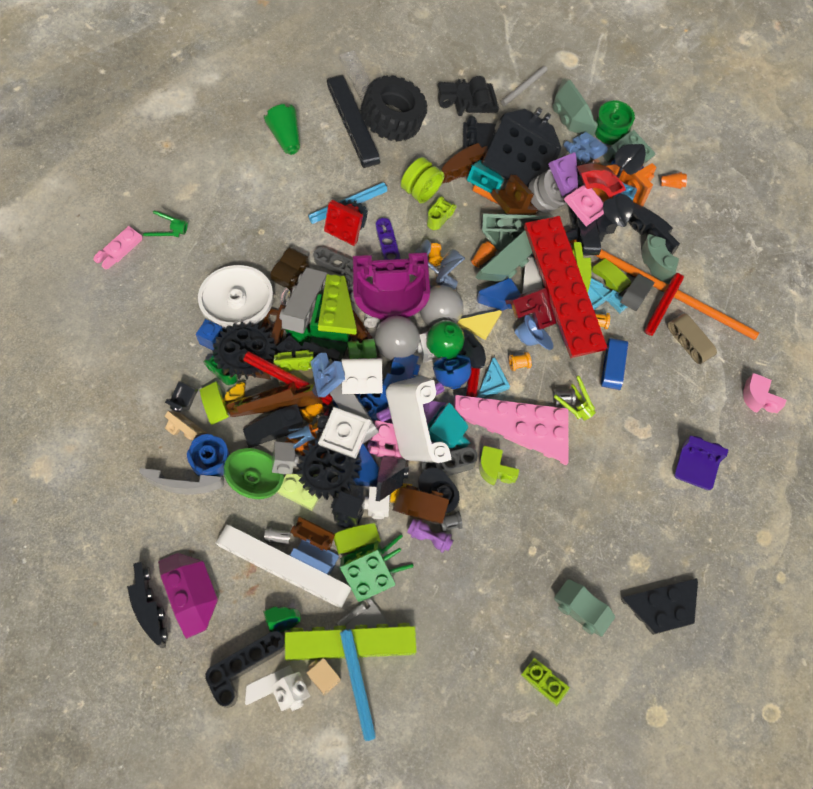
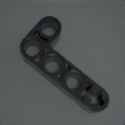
(248, 664)

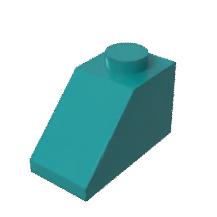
(484, 177)

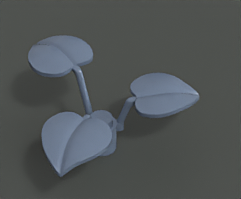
(448, 263)

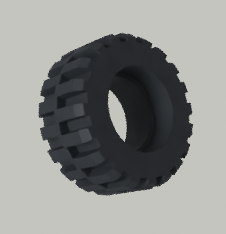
(388, 122)

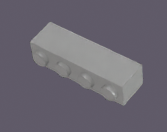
(302, 302)

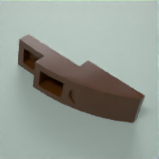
(462, 162)

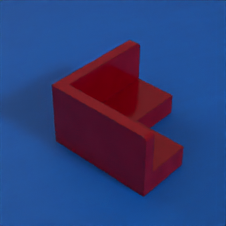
(534, 302)

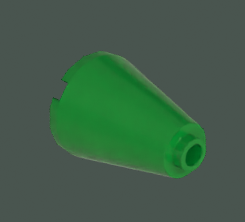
(284, 126)

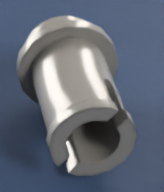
(274, 535)

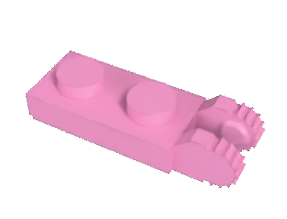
(118, 248)

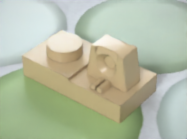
(178, 422)

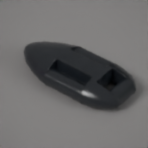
(473, 349)

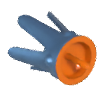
(307, 432)

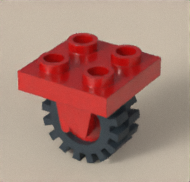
(345, 220)

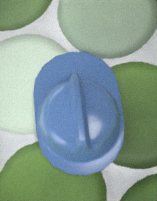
(529, 335)

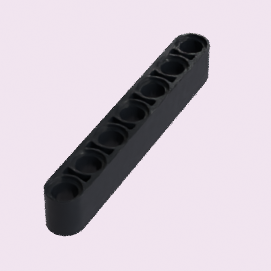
(353, 121)
(586, 235)

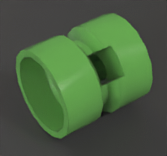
(362, 350)

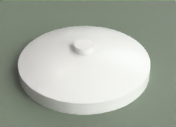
(235, 296)

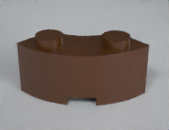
(421, 504)

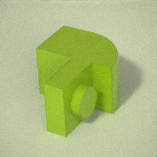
(492, 470)

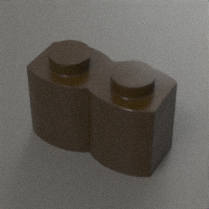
(289, 268)

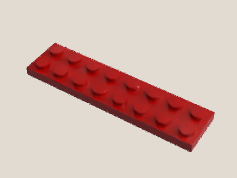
(565, 287)

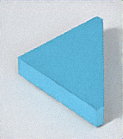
(494, 381)

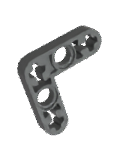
(342, 270)

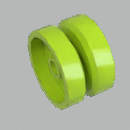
(422, 180)

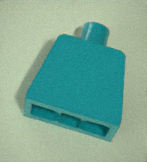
(448, 427)

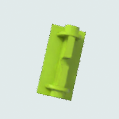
(300, 362)

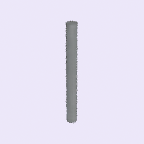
(524, 85)

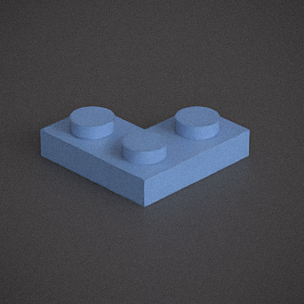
(326, 376)

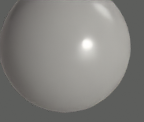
(442, 305)
(397, 337)

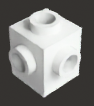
(290, 692)

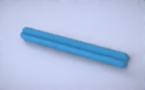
(359, 197)
(357, 685)

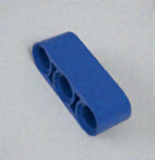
(614, 364)

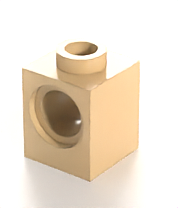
(323, 675)

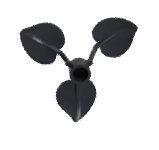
(630, 159)

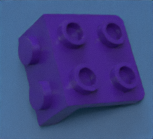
(699, 462)

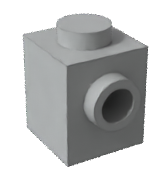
(284, 458)

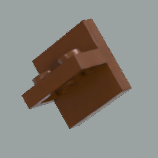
(515, 198)

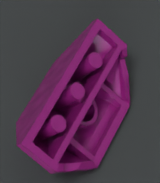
(188, 592)

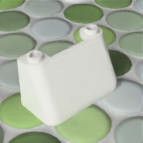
(409, 420)

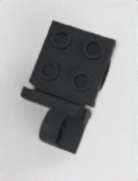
(472, 96)

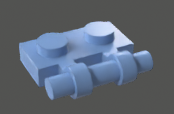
(586, 147)

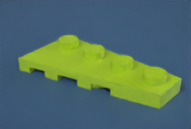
(336, 307)

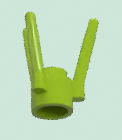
(585, 408)

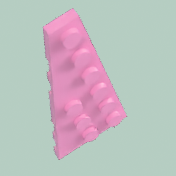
(524, 424)

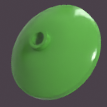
(251, 475)

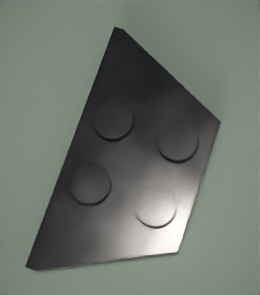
(666, 606)

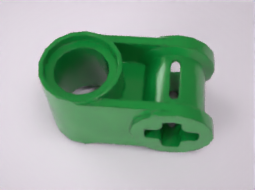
(213, 368)

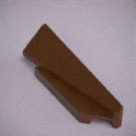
(275, 400)

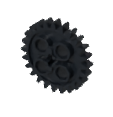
(233, 361)
(322, 483)

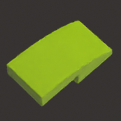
(613, 275)
(214, 403)
(356, 537)
(545, 682)

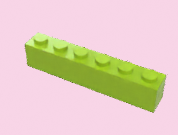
(368, 642)

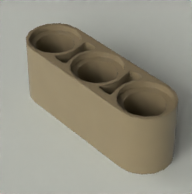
(692, 338)

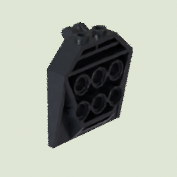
(532, 143)

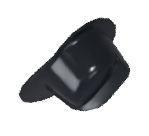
(437, 480)

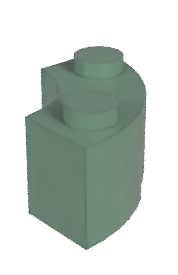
(659, 259)
(584, 608)

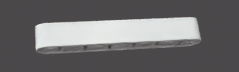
(283, 566)

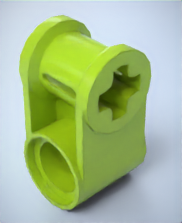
(439, 213)

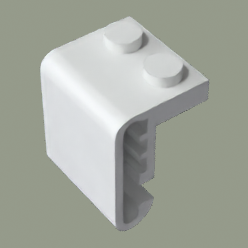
(362, 376)

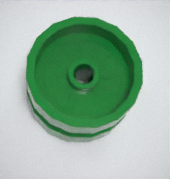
(614, 121)

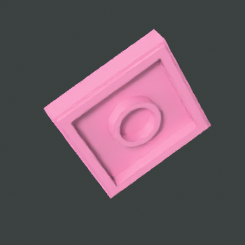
(585, 204)

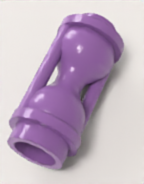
(421, 531)

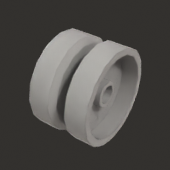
(546, 192)

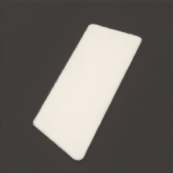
(263, 686)

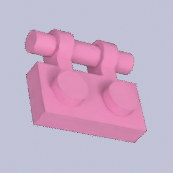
(386, 436)

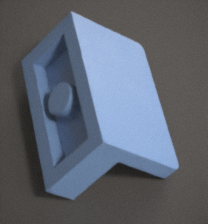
(314, 557)

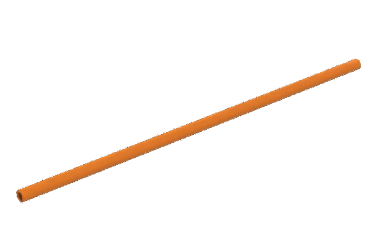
(662, 286)

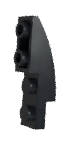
(648, 222)
(147, 613)

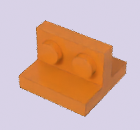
(641, 181)

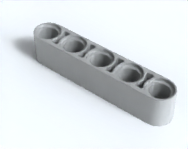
(351, 404)

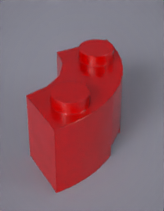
(600, 177)

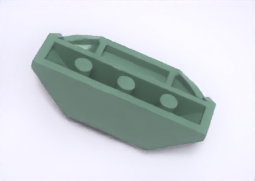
(573, 109)
(504, 228)
(508, 260)

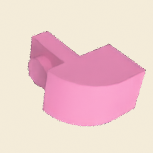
(757, 396)

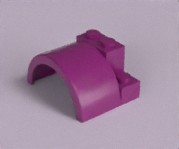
(391, 287)

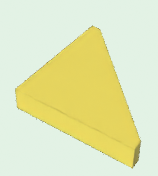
(481, 324)

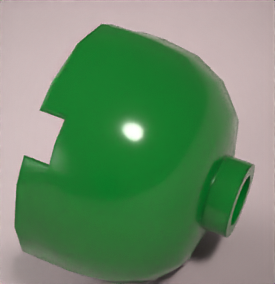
(445, 339)

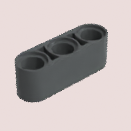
(637, 292)
(457, 459)

